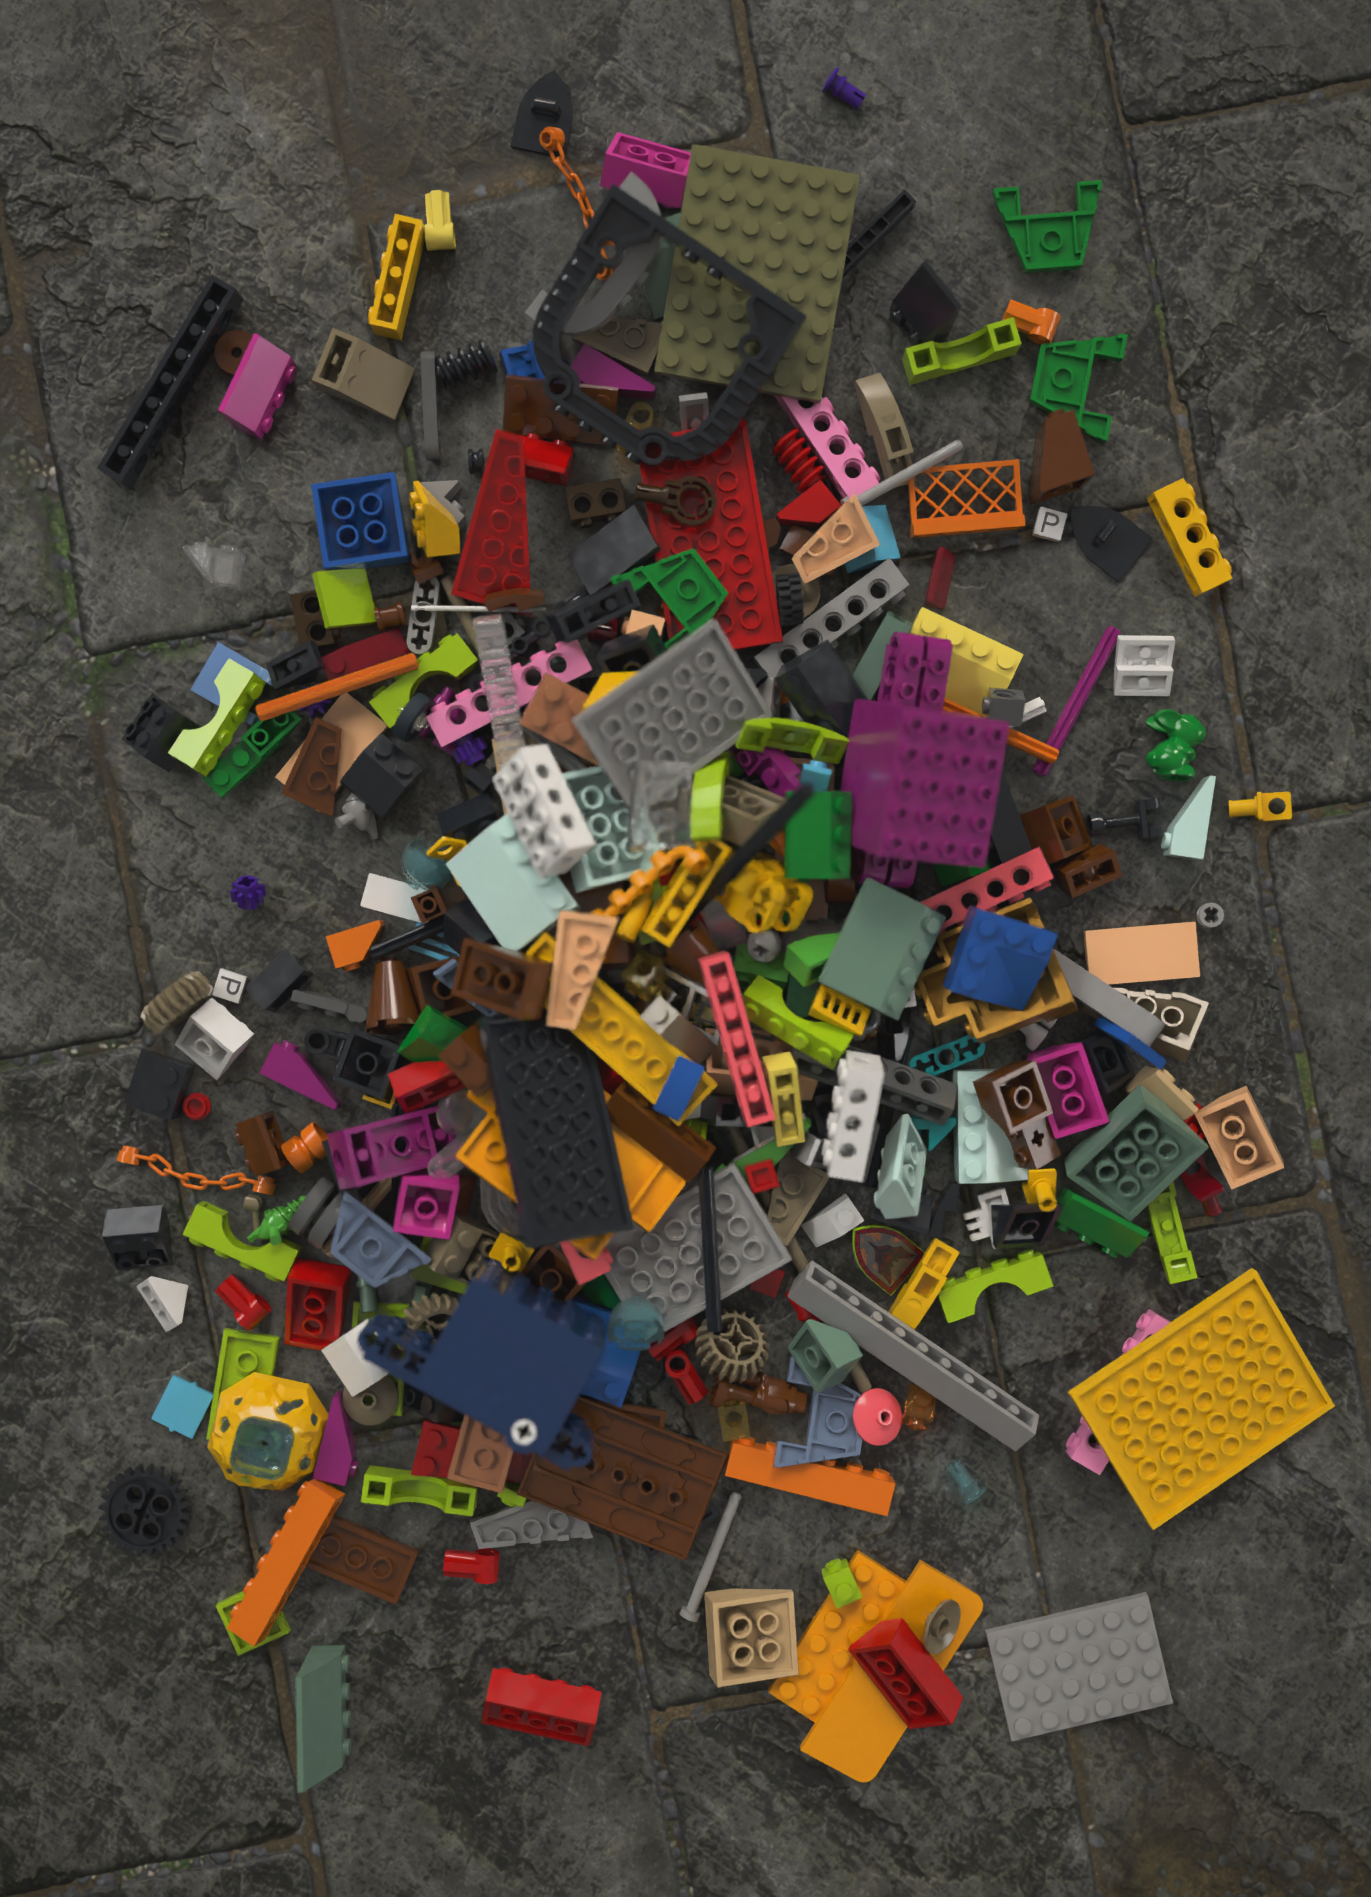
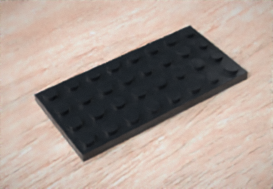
(554, 1131)

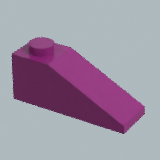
(600, 370)
(297, 1072)
(338, 1448)

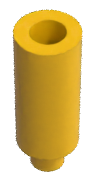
(635, 917)

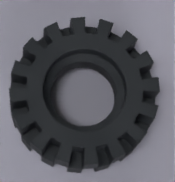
(789, 599)

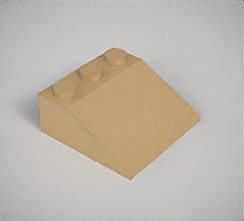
(750, 1635)

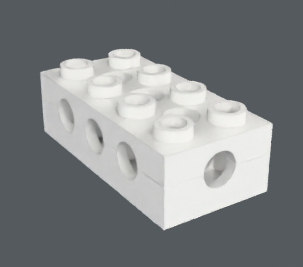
(543, 810)
(853, 1115)

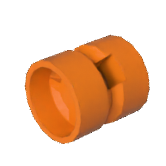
(305, 1149)

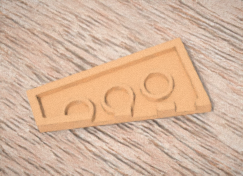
(577, 959)

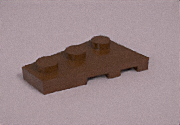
(316, 768)

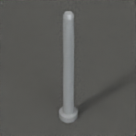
(908, 473)
(690, 1611)

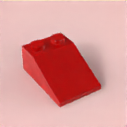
(316, 1303)

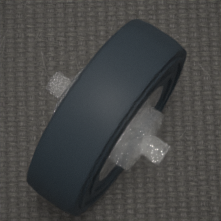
(412, 717)

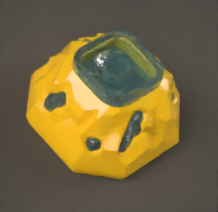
(272, 1411)

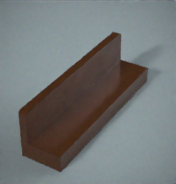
(673, 1145)

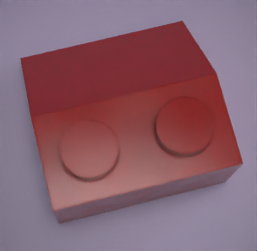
(548, 460)

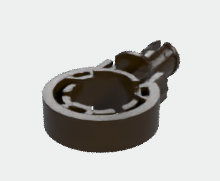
(672, 507)

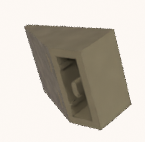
(362, 374)
(464, 1251)

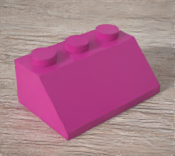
(656, 165)
(258, 387)
(1069, 1089)

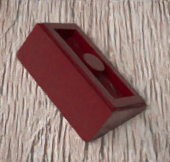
(940, 579)

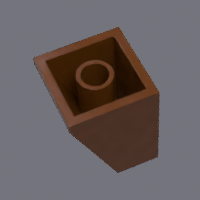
(1059, 458)

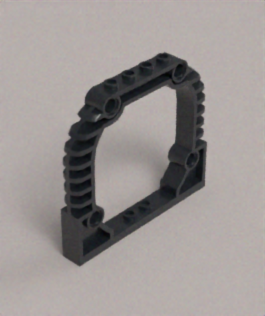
(625, 224)

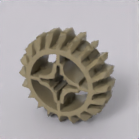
(176, 1002)
(431, 1311)
(723, 1350)

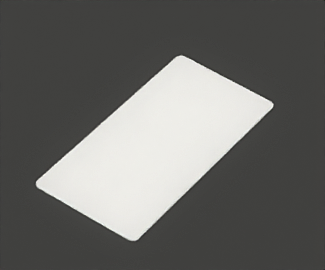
(390, 897)

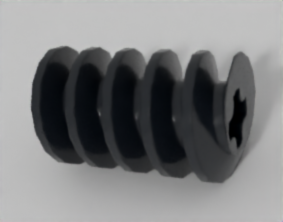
(465, 364)

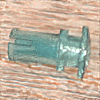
(967, 1485)

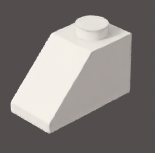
(832, 1221)

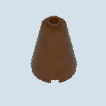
(687, 948)
(391, 999)

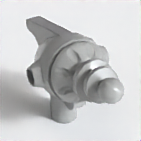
(359, 814)

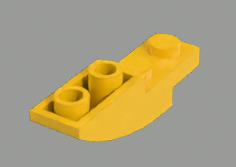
(924, 1283)

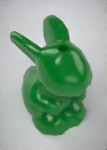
(1173, 755)

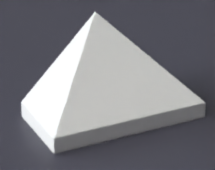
(165, 1300)

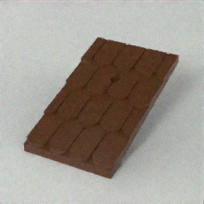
(614, 1487)

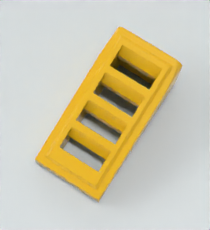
(826, 1015)

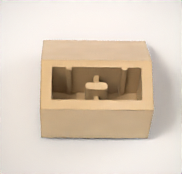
(1161, 1084)

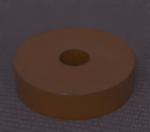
(226, 347)

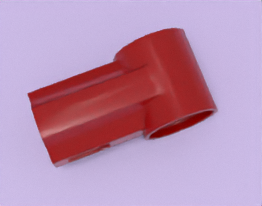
(247, 1307)
(673, 1338)
(686, 1376)
(479, 1565)

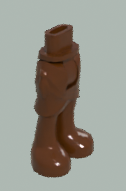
(770, 1394)

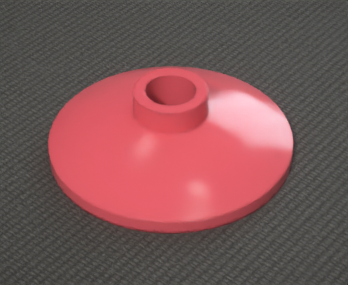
(868, 1416)

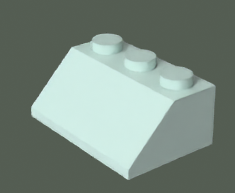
(901, 1171)

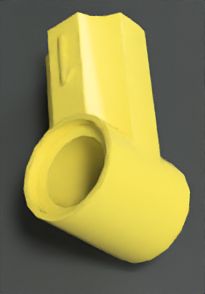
(439, 228)

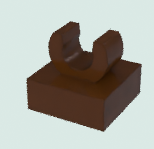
(424, 567)

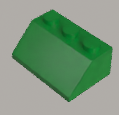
(820, 838)
(430, 1036)
(1098, 1224)

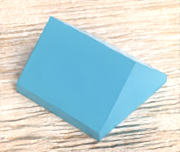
(888, 547)

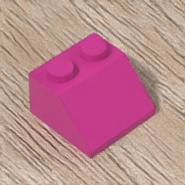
(426, 1204)

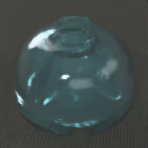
(422, 870)
(635, 1324)

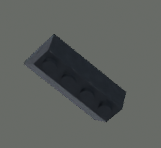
(821, 689)

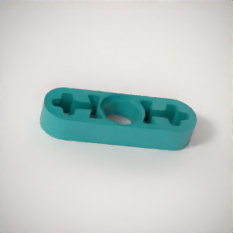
(968, 1056)

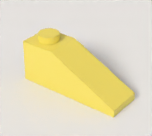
(784, 1094)

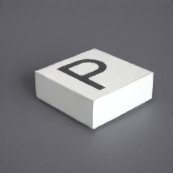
(1049, 524)
(230, 986)

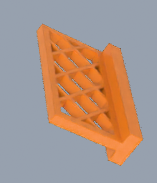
(967, 523)

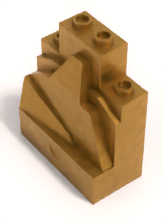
(988, 1020)

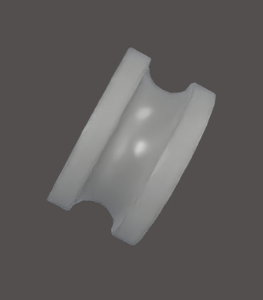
(1219, 915)

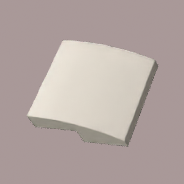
(1143, 665)

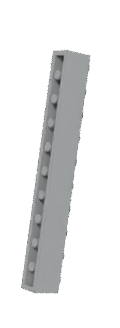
(914, 1356)

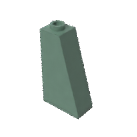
(870, 666)

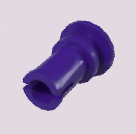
(843, 89)

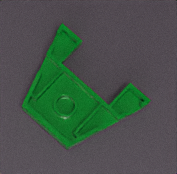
(1049, 239)
(1064, 377)
(684, 586)

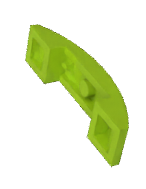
(792, 735)
(708, 798)
(1170, 1238)

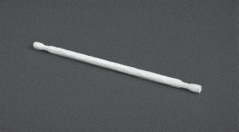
(473, 609)

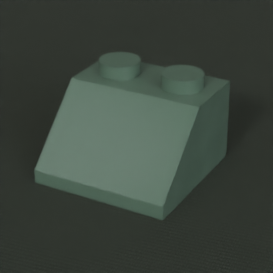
(824, 1354)

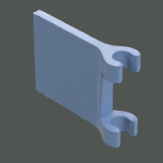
(205, 683)

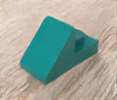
(933, 1132)

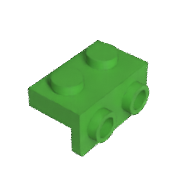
(748, 968)

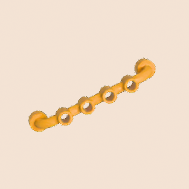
(642, 882)

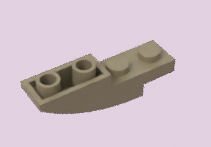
(885, 424)

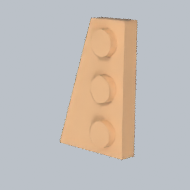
(836, 542)

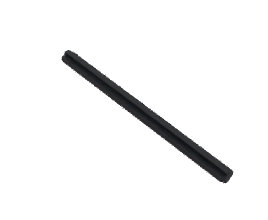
(753, 846)

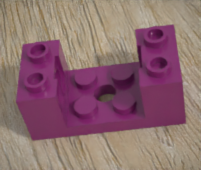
(368, 1150)

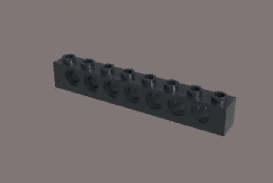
(171, 382)

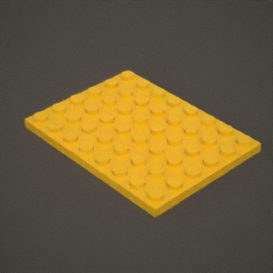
(1201, 1398)

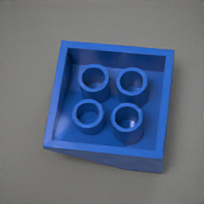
(361, 522)
(998, 958)
(614, 1367)

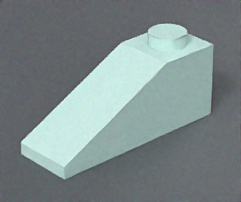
(1189, 829)

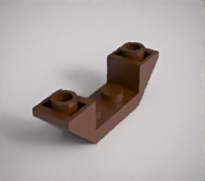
(435, 902)

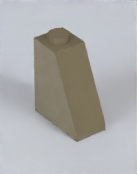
(678, 1031)

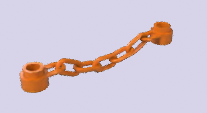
(556, 143)
(131, 1156)

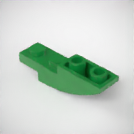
(251, 752)

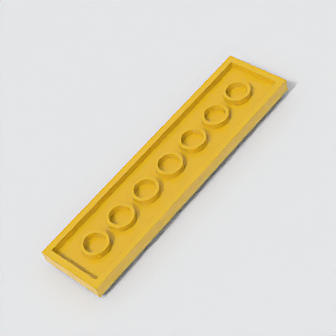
(624, 1038)

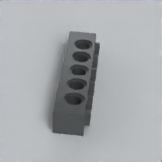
(900, 1089)

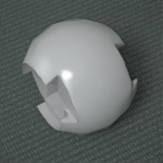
(764, 945)

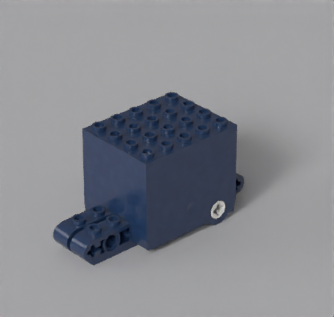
(504, 1360)

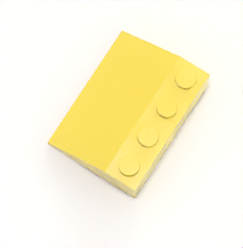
(975, 659)

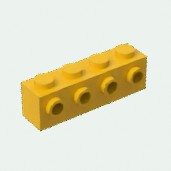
(397, 277)

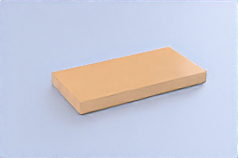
(358, 731)
(1143, 953)

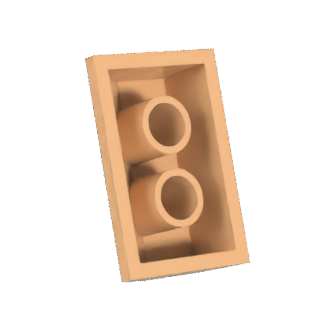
(1239, 1138)

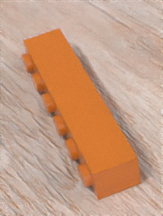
(821, 1480)
(285, 1561)

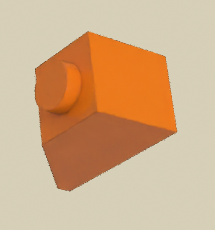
(352, 945)

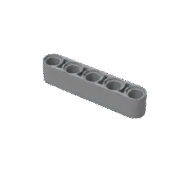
(1109, 1002)

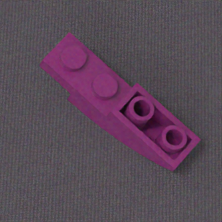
(771, 766)

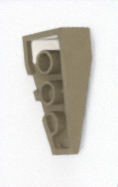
(1180, 1014)

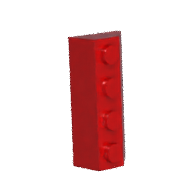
(907, 1675)
(541, 1706)

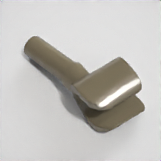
(254, 1204)

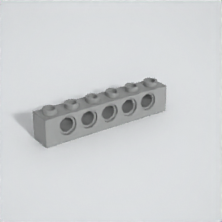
(884, 576)

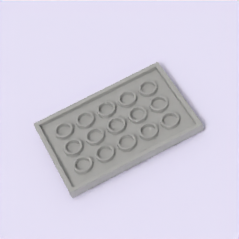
(673, 709)
(669, 1259)
(1078, 1666)

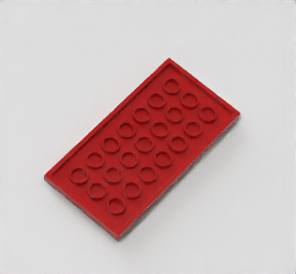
(728, 543)

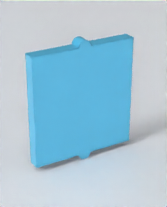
(182, 1406)

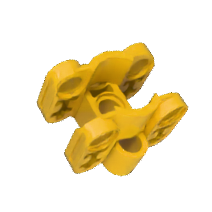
(765, 891)

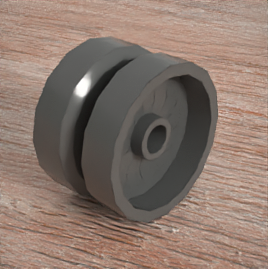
(317, 1211)

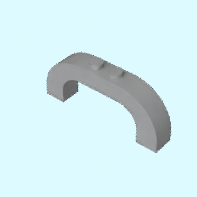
(622, 282)

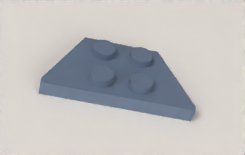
(370, 1245)

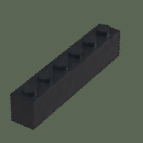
(1010, 839)

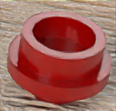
(197, 1106)

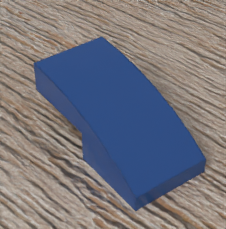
(678, 1088)

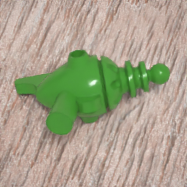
(275, 1222)

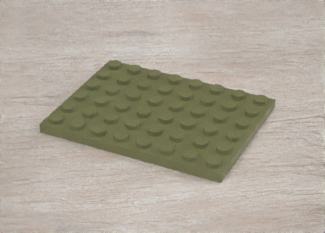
(781, 228)

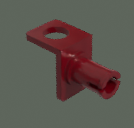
(1204, 1188)

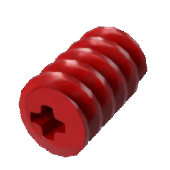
(798, 461)

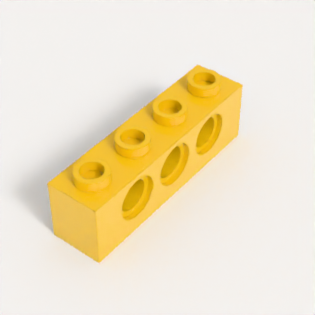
(1175, 530)
(683, 894)

